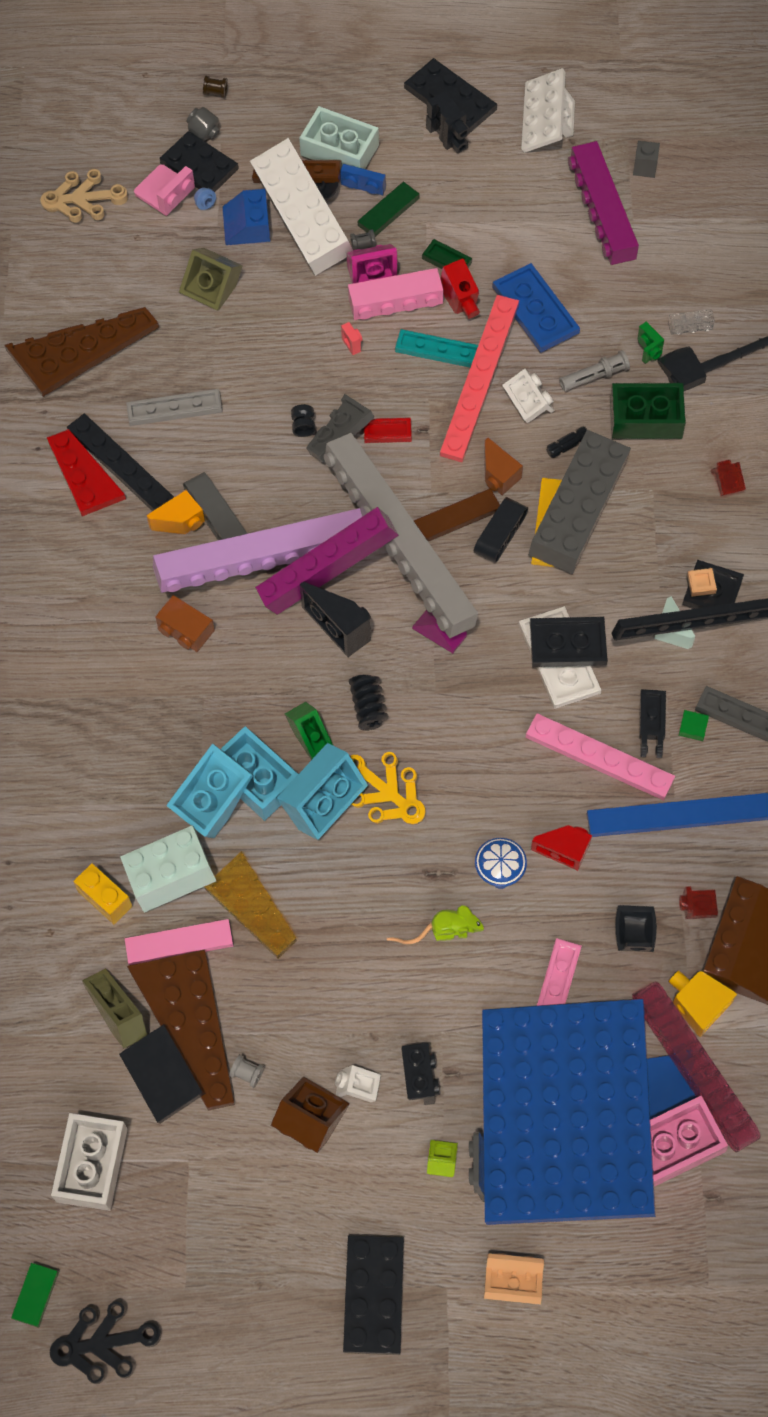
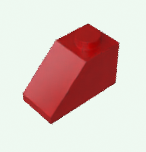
(565, 845)

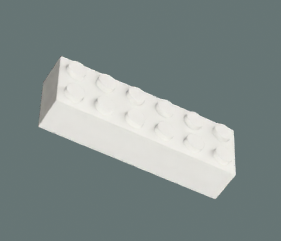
(302, 206)

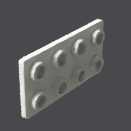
(547, 111)

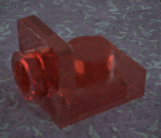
(729, 477)
(698, 903)

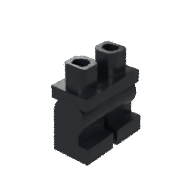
(447, 122)

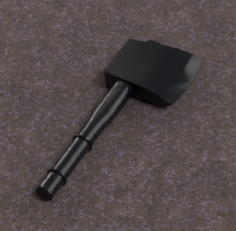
(685, 368)

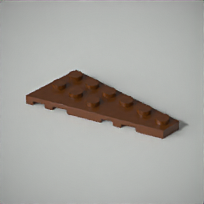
(73, 350)
(184, 1000)

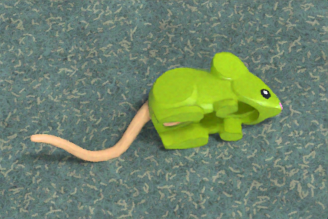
(447, 925)

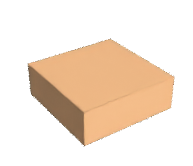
(701, 582)

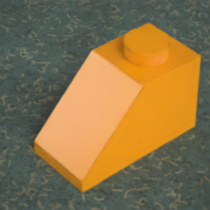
(177, 515)

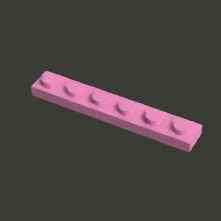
(600, 756)

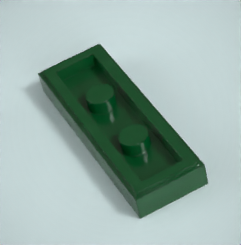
(389, 209)

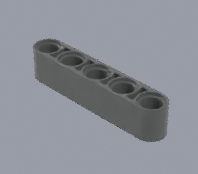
(215, 509)

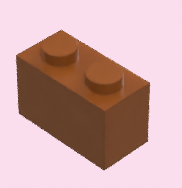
(184, 624)

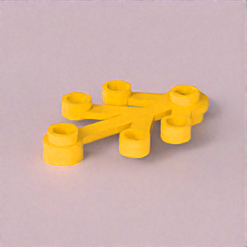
(389, 792)

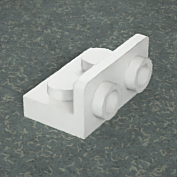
(527, 395)

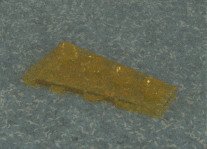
(251, 905)

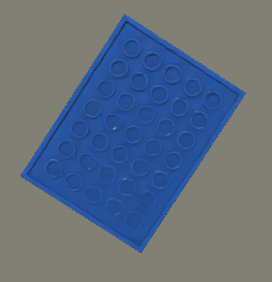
(566, 1113)

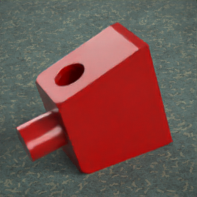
(460, 288)

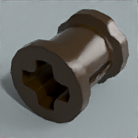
(215, 86)

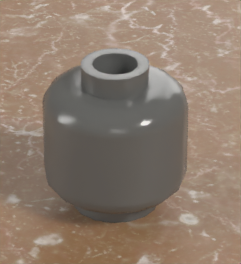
(203, 123)

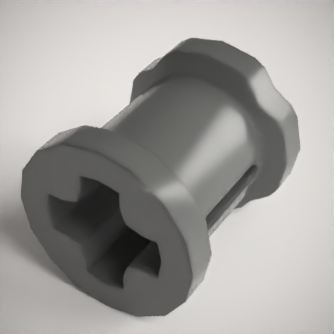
(363, 241)

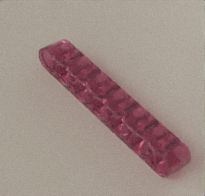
(697, 1067)

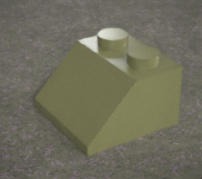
(210, 278)

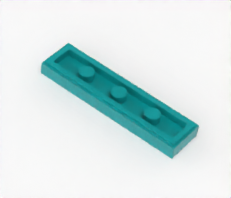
(435, 348)

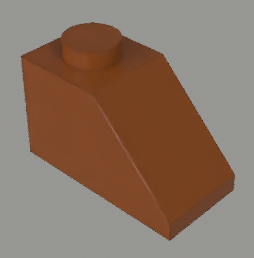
(500, 468)

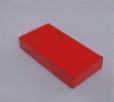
(388, 430)

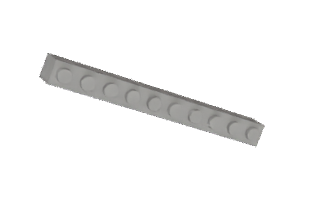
(410, 549)

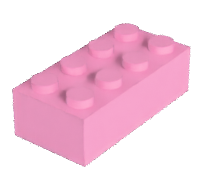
(684, 1140)

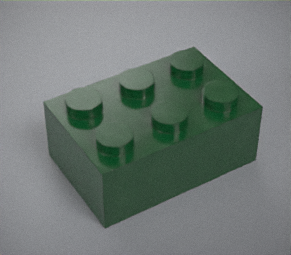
(647, 411)

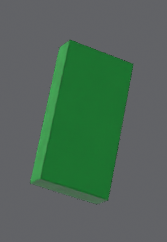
(35, 1295)

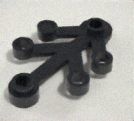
(100, 1343)

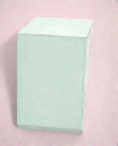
(681, 638)

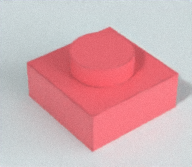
(351, 338)

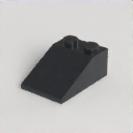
(337, 617)

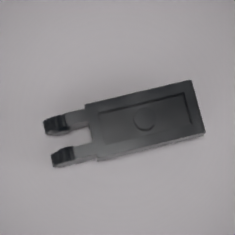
(652, 720)

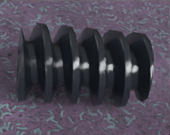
(368, 701)

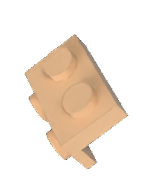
(514, 1278)

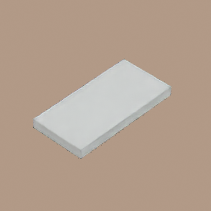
(564, 683)

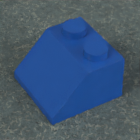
(246, 218)

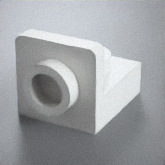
(357, 1083)

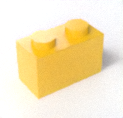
(102, 893)

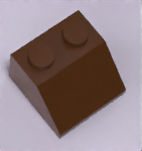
(309, 1114)

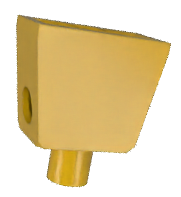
(701, 999)

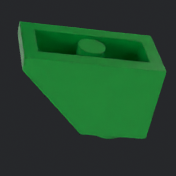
(308, 728)

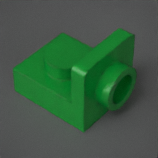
(650, 341)

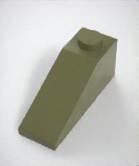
(115, 1008)

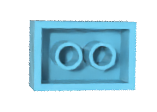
(269, 772)
(322, 791)

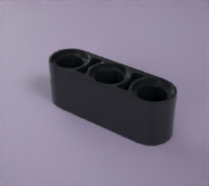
(500, 529)

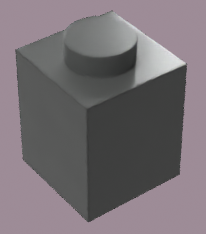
(646, 159)

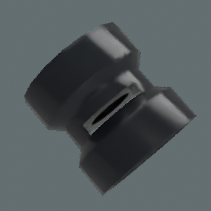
(303, 420)

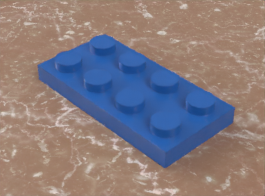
(539, 309)

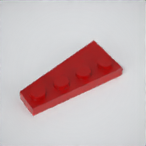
(84, 476)

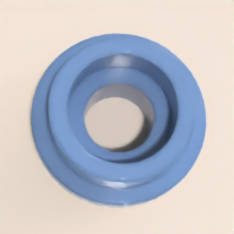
(204, 198)

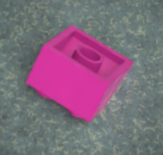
(372, 263)

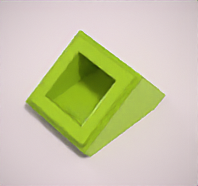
(442, 1158)

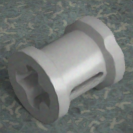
(246, 1071)

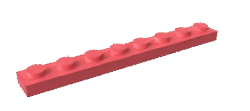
(479, 378)

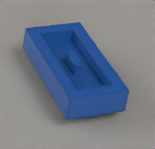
(363, 179)

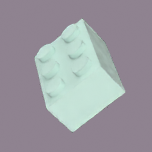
(339, 138)
(168, 869)

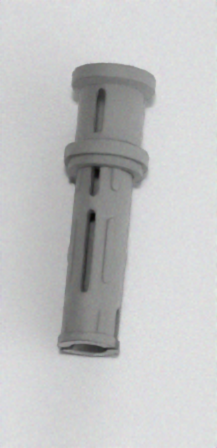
(604, 367)

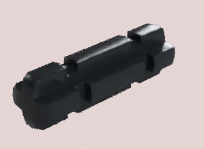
(566, 442)

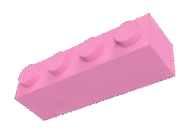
(395, 294)

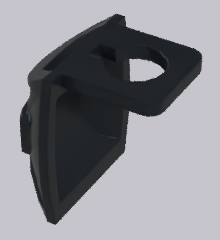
(635, 928)

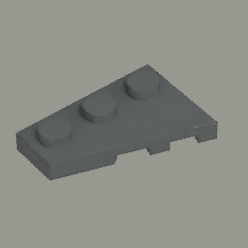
(347, 419)

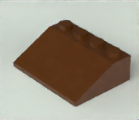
(741, 942)

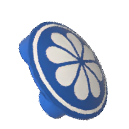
(500, 862)

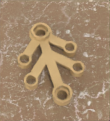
(57, 200)

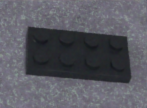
(437, 78)
(373, 1295)

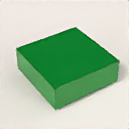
(693, 725)

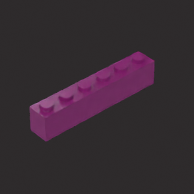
(603, 203)
(327, 560)

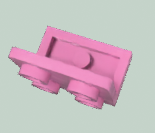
(165, 188)

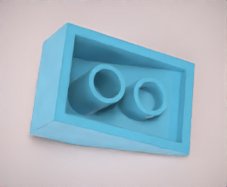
(210, 792)

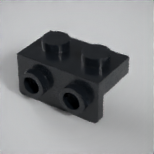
(418, 1073)

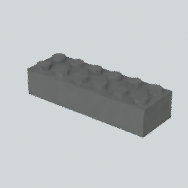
(579, 502)

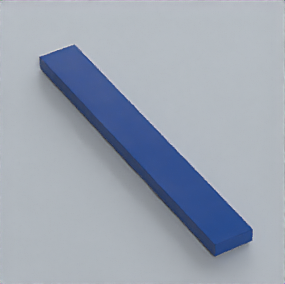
(678, 815)

